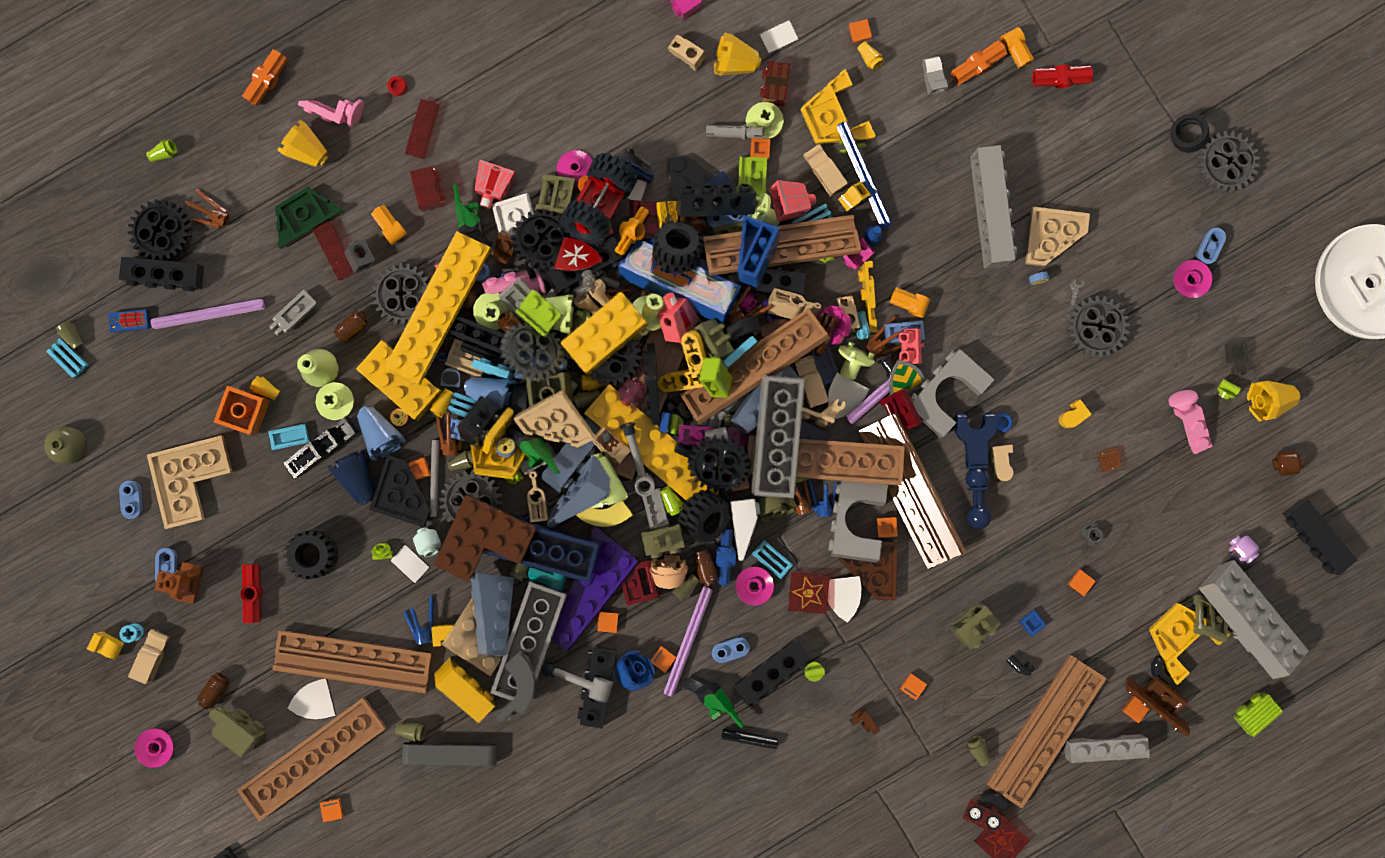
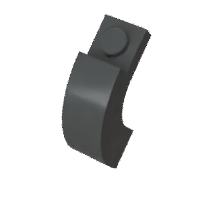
(525, 678)

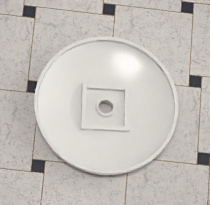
(1342, 278)

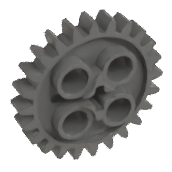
(1237, 148)
(385, 295)
(1095, 343)
(514, 348)
(484, 489)

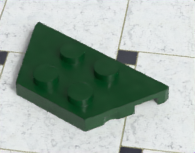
(303, 214)

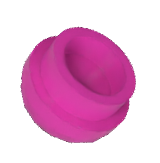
(748, 303)

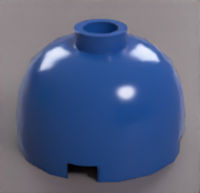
(634, 671)

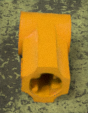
(1015, 44)
(391, 228)
(914, 303)

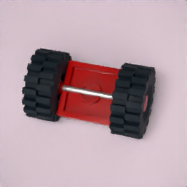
(606, 186)

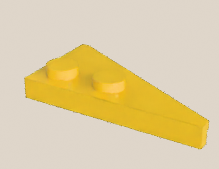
(868, 294)

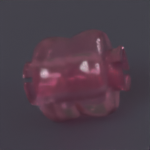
(631, 392)

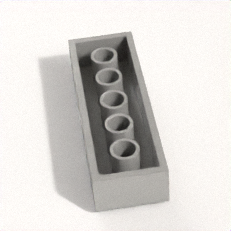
(993, 207)
(777, 436)
(1253, 620)
(531, 634)

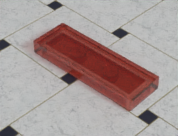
(422, 129)
(333, 250)

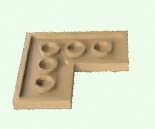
(176, 475)

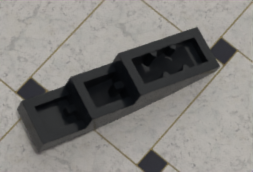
(320, 447)

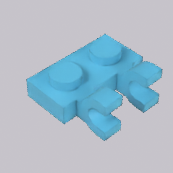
(488, 368)

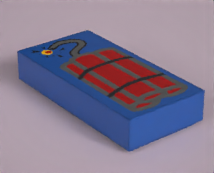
(129, 320)

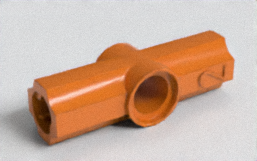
(978, 63)
(265, 77)

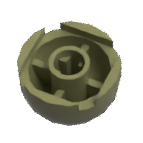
(65, 445)
(775, 507)

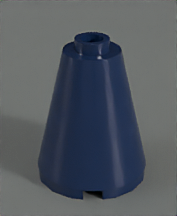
(354, 476)

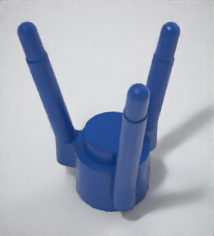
(825, 507)
(421, 634)

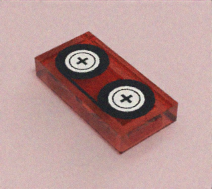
(984, 817)

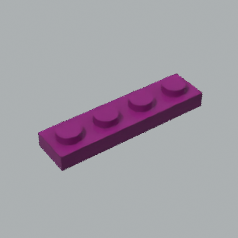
(692, 434)

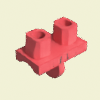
(911, 346)

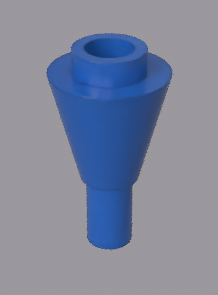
(873, 235)

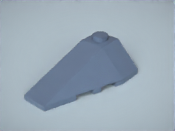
(583, 494)

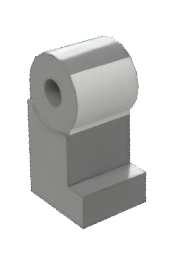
(934, 75)

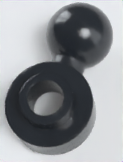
(671, 406)

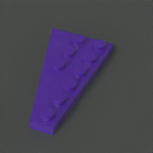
(589, 598)

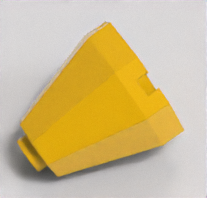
(735, 57)
(303, 146)
(1271, 399)

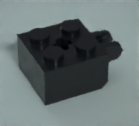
(479, 422)

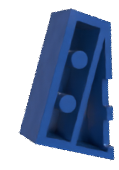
(756, 250)

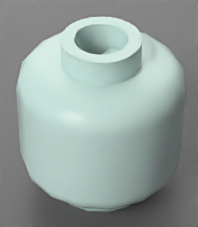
(427, 542)

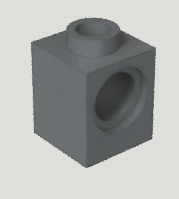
(356, 263)

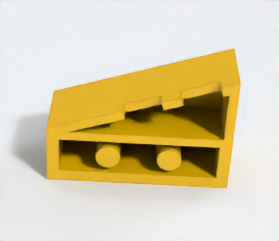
(463, 690)

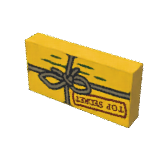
(666, 212)

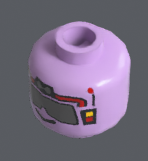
(1244, 549)

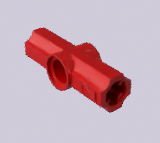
(1062, 76)
(251, 606)

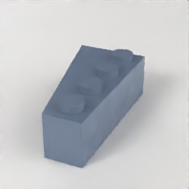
(746, 416)
(569, 462)
(492, 612)

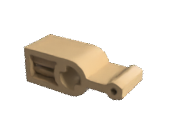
(825, 170)
(790, 304)
(813, 383)
(542, 502)
(149, 657)

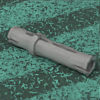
(735, 131)

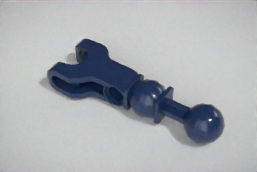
(977, 462)

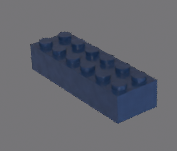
(560, 553)

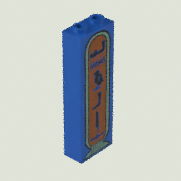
(707, 294)

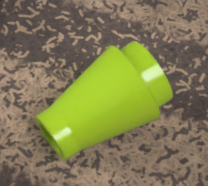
(164, 150)
(672, 502)

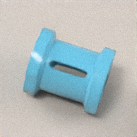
(130, 638)

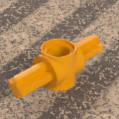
(631, 231)

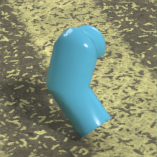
(864, 331)

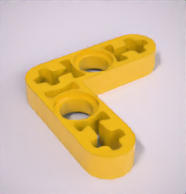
(694, 368)

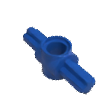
(725, 557)

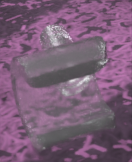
(1076, 288)

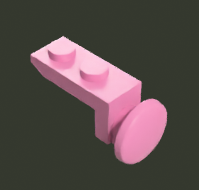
(345, 111)
(496, 285)
(1192, 418)

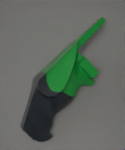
(468, 219)
(532, 447)
(712, 697)

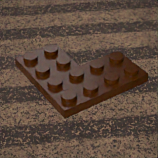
(478, 528)

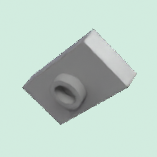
(656, 510)

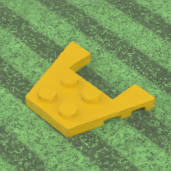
(825, 113)
(495, 465)
(1173, 635)

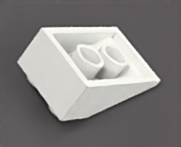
(744, 519)

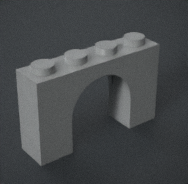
(958, 367)
(844, 542)

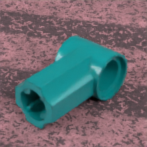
(551, 579)

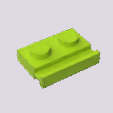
(753, 172)
(539, 313)

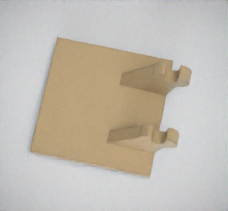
(825, 418)

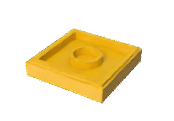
(497, 431)

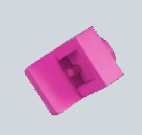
(856, 260)

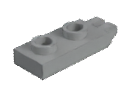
(293, 313)

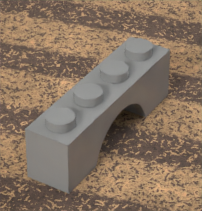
(1120, 748)

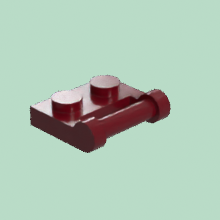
(651, 221)
(902, 405)
(633, 585)

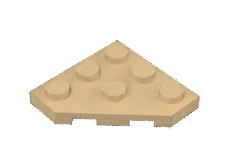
(1052, 233)
(555, 421)
(463, 642)

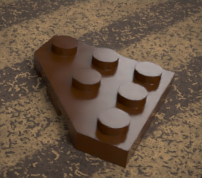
(878, 577)

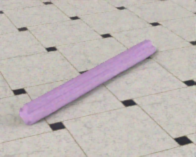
(209, 313)
(688, 641)

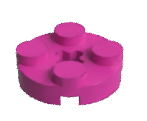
(843, 327)

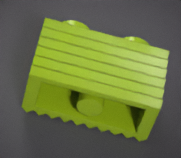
(715, 377)
(1257, 713)

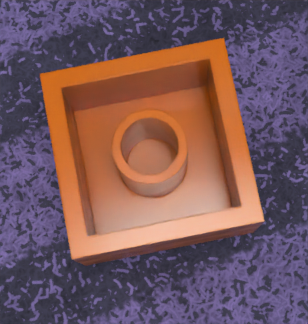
(241, 411)

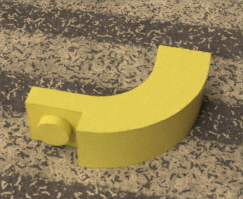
(606, 517)

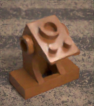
(178, 583)

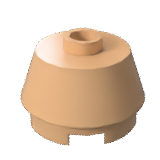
(669, 571)

